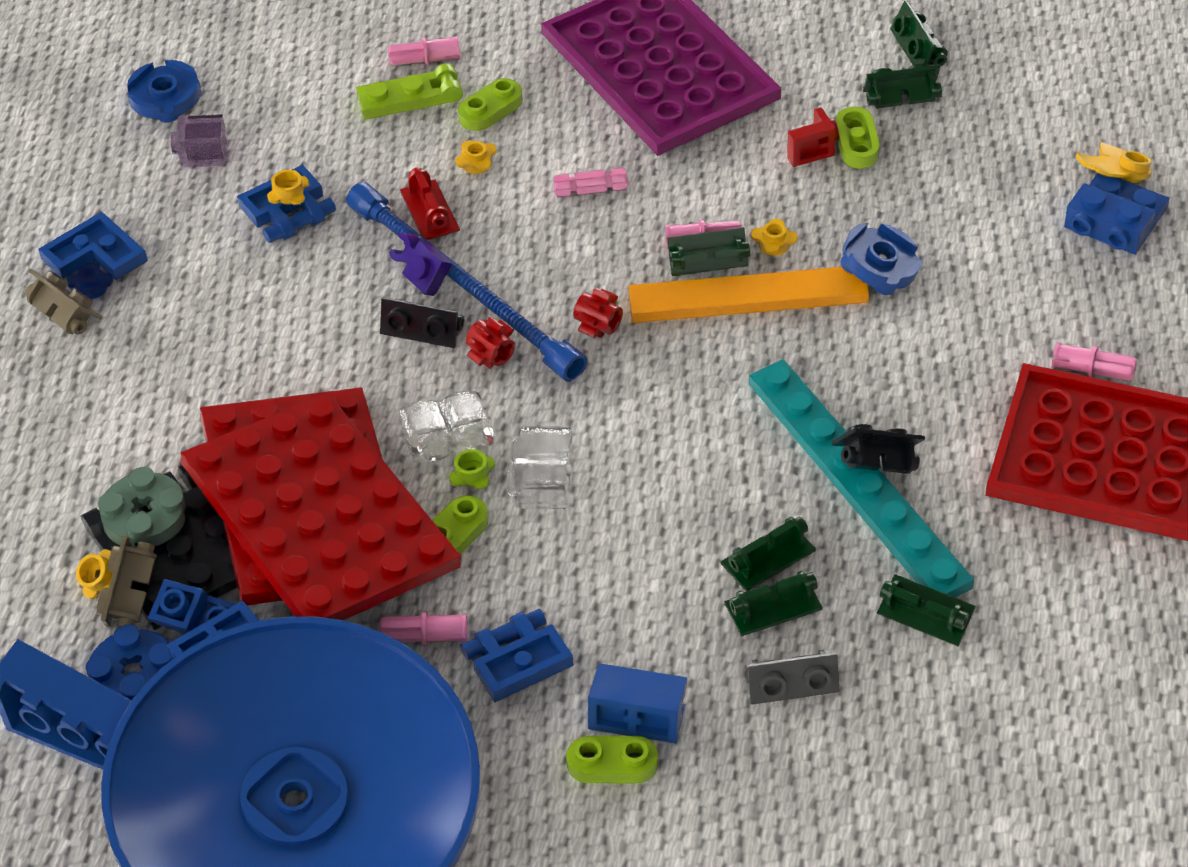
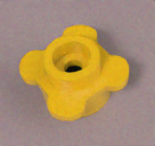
(476, 156)
(288, 187)
(774, 237)
(88, 571)

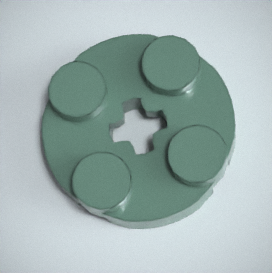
(137, 490)

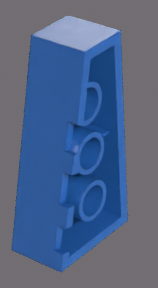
(57, 704)

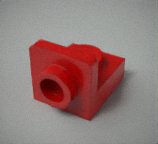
(813, 141)

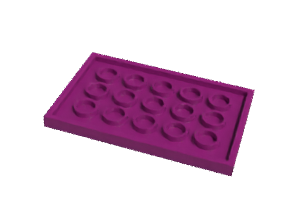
(661, 67)

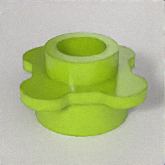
(472, 469)

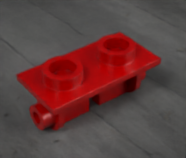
(428, 205)

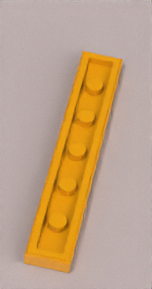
(745, 294)

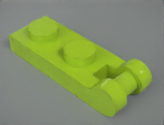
(410, 92)

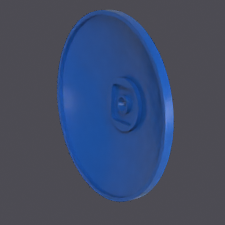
(281, 711)

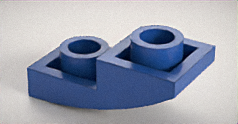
(185, 607)

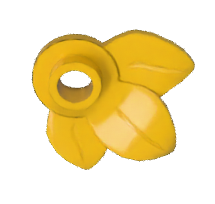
(1118, 163)

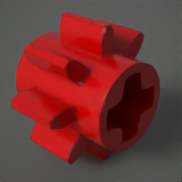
(598, 313)
(490, 342)

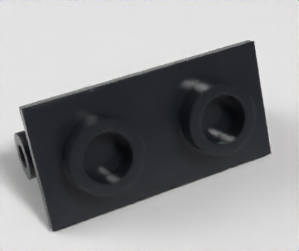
(420, 322)
(865, 446)

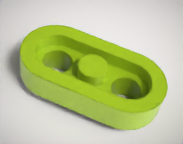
(490, 104)
(857, 137)
(461, 527)
(612, 760)

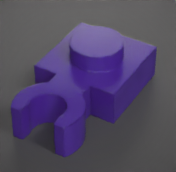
(424, 263)

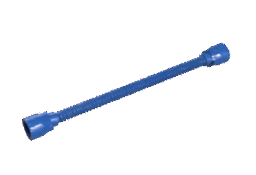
(559, 356)

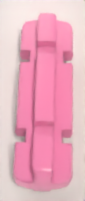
(590, 182)

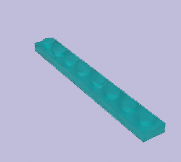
(866, 490)

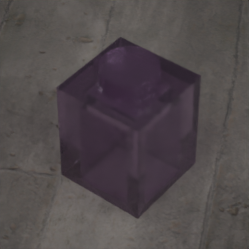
(200, 141)

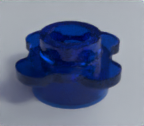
(90, 281)

